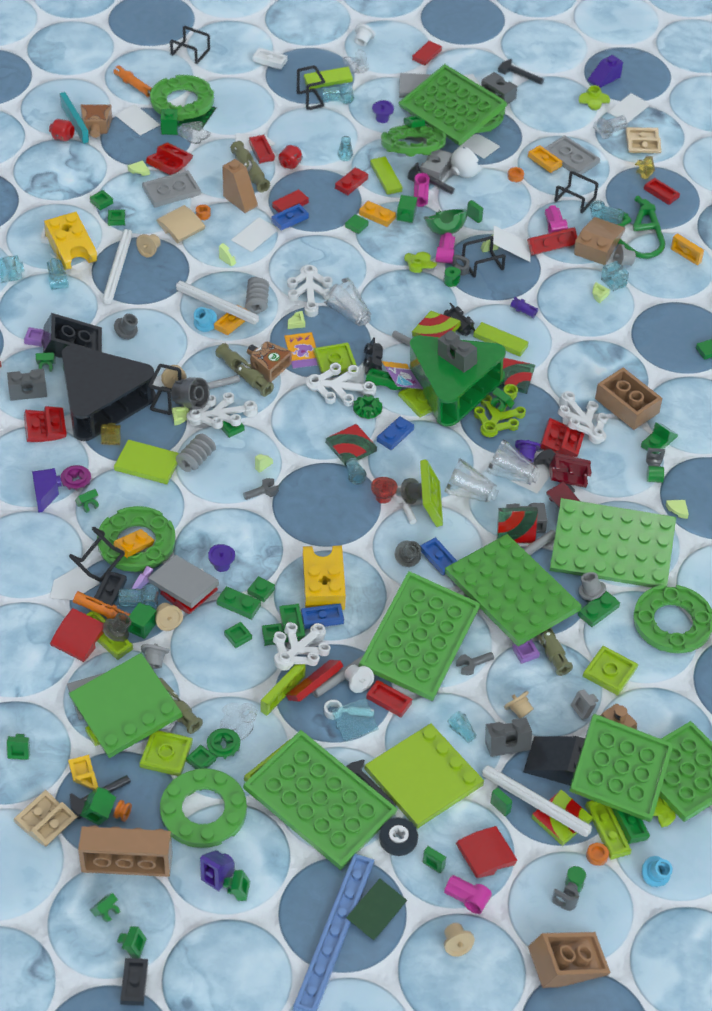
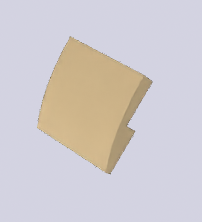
(643, 140)
(181, 223)
(45, 818)

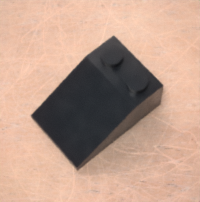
(64, 331)
(554, 757)

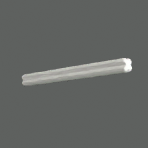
(117, 267)
(217, 302)
(537, 801)

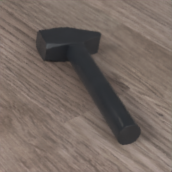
(507, 66)
(416, 170)
(545, 457)
(356, 767)
(77, 804)

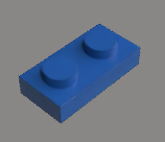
(290, 217)
(395, 433)
(437, 555)
(326, 615)

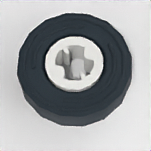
(403, 828)

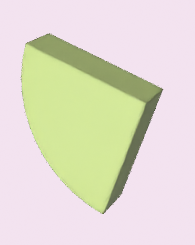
(139, 168)
(485, 247)
(225, 256)
(600, 292)
(296, 321)
(179, 415)
(262, 462)
(678, 507)

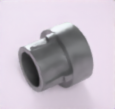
(191, 392)

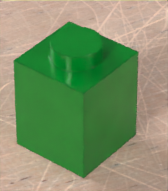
(169, 122)
(407, 208)
(143, 620)
(98, 806)

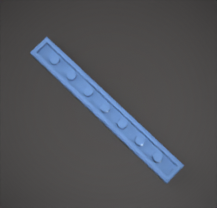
(333, 935)

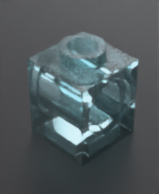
(11, 269)
(615, 276)

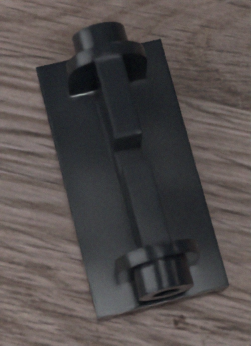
(466, 322)
(373, 356)

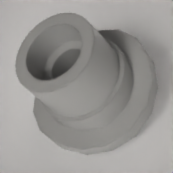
(624, 256)
(591, 586)
(154, 654)

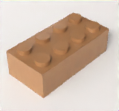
(125, 851)

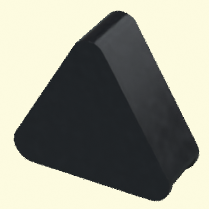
(103, 389)

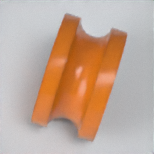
(203, 212)
(122, 810)

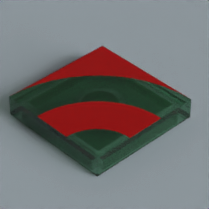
(518, 374)
(351, 444)
(517, 523)

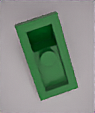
(659, 438)

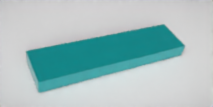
(74, 117)

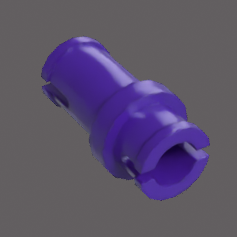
(522, 306)

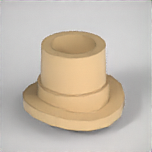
(147, 244)
(170, 376)
(168, 616)
(520, 705)
(457, 940)

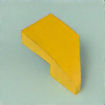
(82, 772)

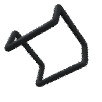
(180, 44)
(310, 85)
(582, 209)
(494, 257)
(165, 389)
(101, 534)

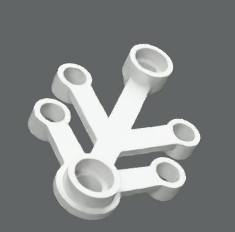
(309, 273)
(339, 384)
(221, 413)
(596, 434)
(285, 660)

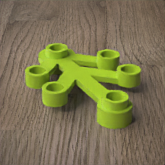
(491, 427)

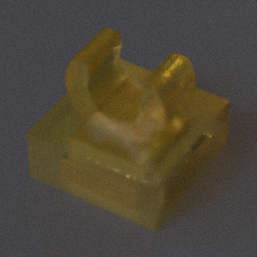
(646, 167)
(111, 434)

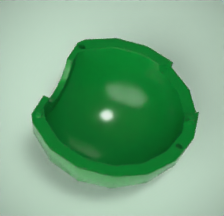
(446, 221)

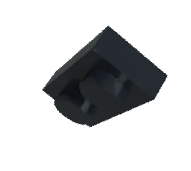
(110, 586)
(134, 981)

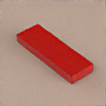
(552, 241)
(314, 680)

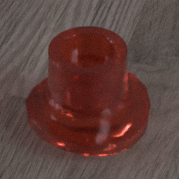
(384, 489)

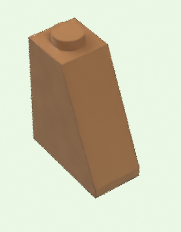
(238, 186)

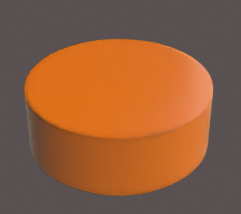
(515, 174)
(597, 854)

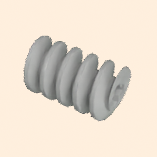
(257, 295)
(195, 452)

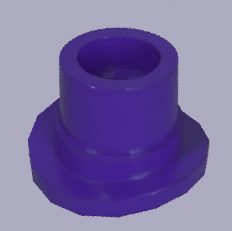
(383, 110)
(527, 448)
(221, 557)

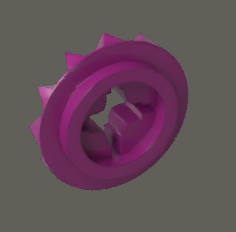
(73, 472)

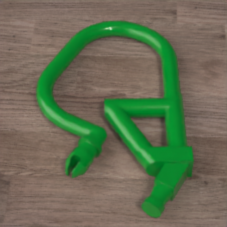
(646, 208)

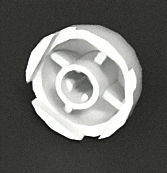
(465, 163)

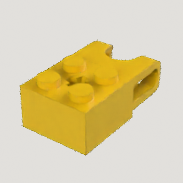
(69, 239)
(324, 578)

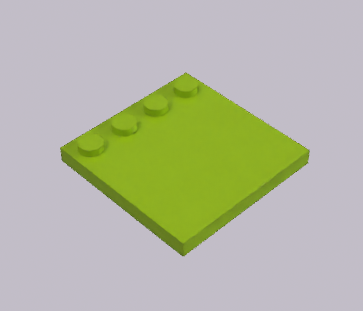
(424, 775)

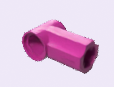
(421, 189)
(555, 219)
(446, 249)
(473, 897)

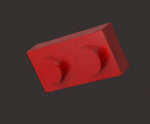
(351, 181)

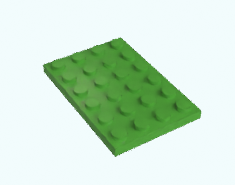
(453, 104)
(613, 543)
(513, 589)
(420, 635)
(320, 799)

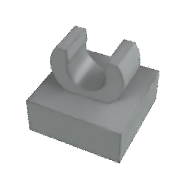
(584, 703)

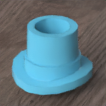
(204, 319)
(656, 871)

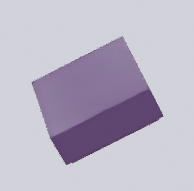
(34, 337)
(526, 651)

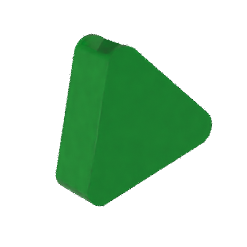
(447, 388)

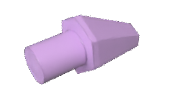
(143, 578)

